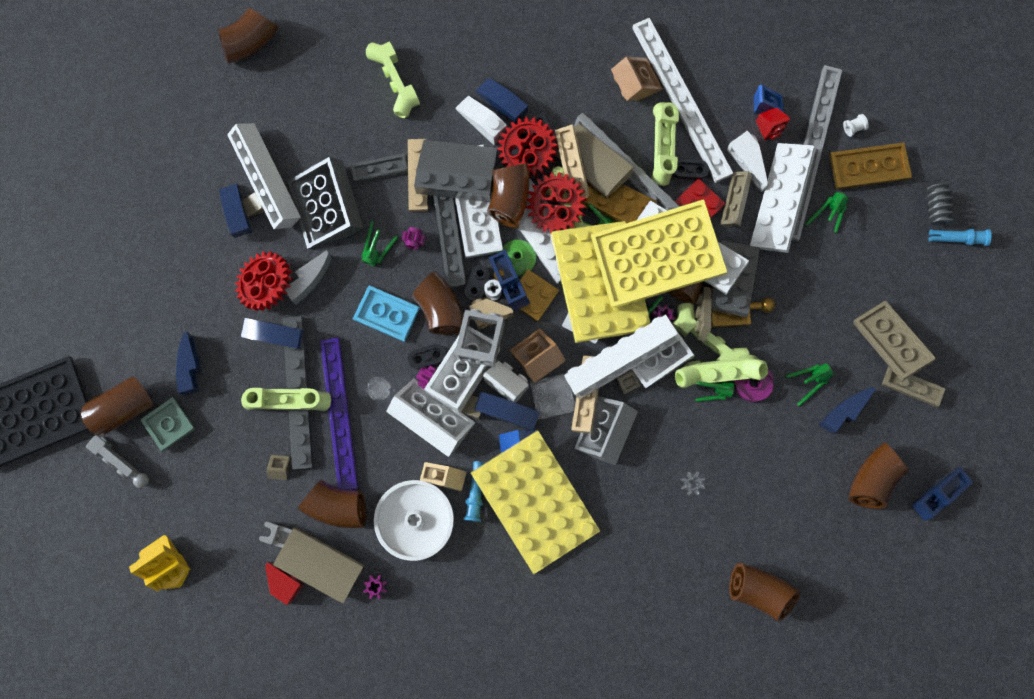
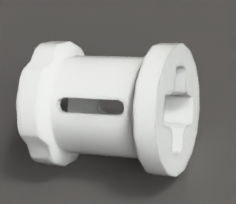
(855, 125)
(493, 296)

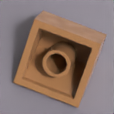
(636, 78)
(537, 355)

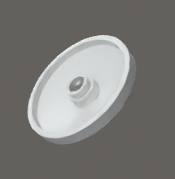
(413, 520)

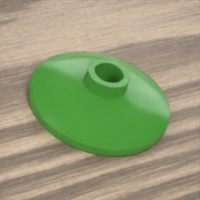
(527, 253)

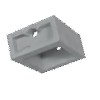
(476, 356)

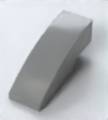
(309, 277)

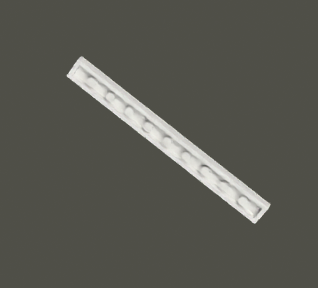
(682, 99)

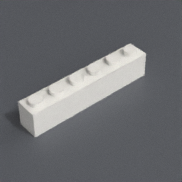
(263, 176)
(622, 357)

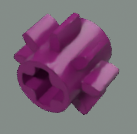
(413, 238)
(664, 310)
(425, 376)
(373, 592)

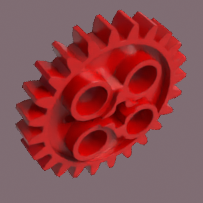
(542, 154)
(558, 186)
(263, 281)

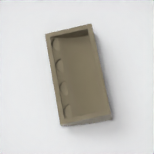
(602, 165)
(318, 565)

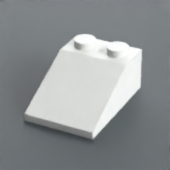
(663, 363)

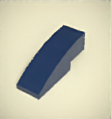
(502, 100)
(234, 211)
(510, 281)
(272, 333)
(187, 365)
(846, 410)
(506, 411)
(942, 494)

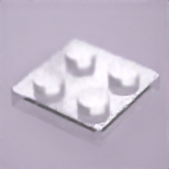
(552, 396)

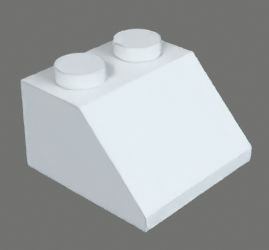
(506, 382)

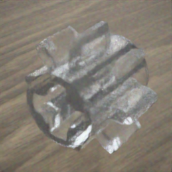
(378, 388)
(687, 485)

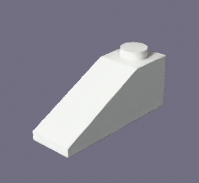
(482, 119)
(748, 156)

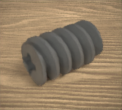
(939, 204)

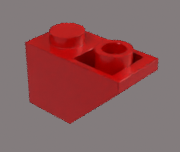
(772, 123)
(282, 584)

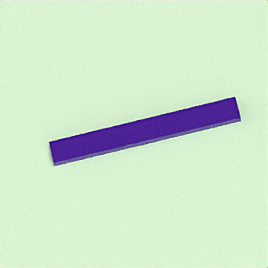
(339, 414)

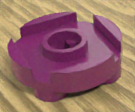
(754, 394)

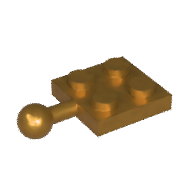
(539, 294)
(722, 319)

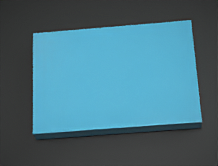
(386, 313)

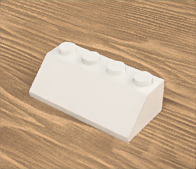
(458, 379)
(430, 418)

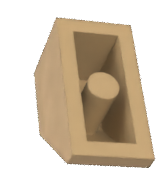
(488, 306)
(443, 476)

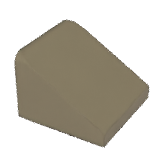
(253, 205)
(628, 381)
(469, 408)
(278, 467)

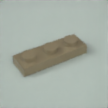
(736, 199)
(703, 314)
(915, 388)

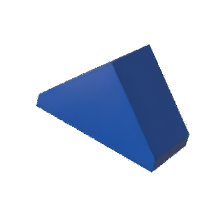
(767, 99)
(511, 438)

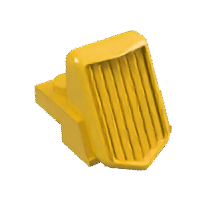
(161, 565)

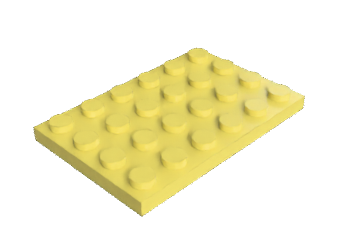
(658, 254)
(586, 290)
(535, 502)

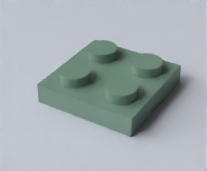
(167, 424)

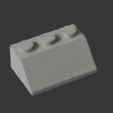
(609, 431)

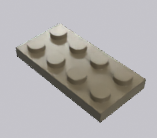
(894, 341)

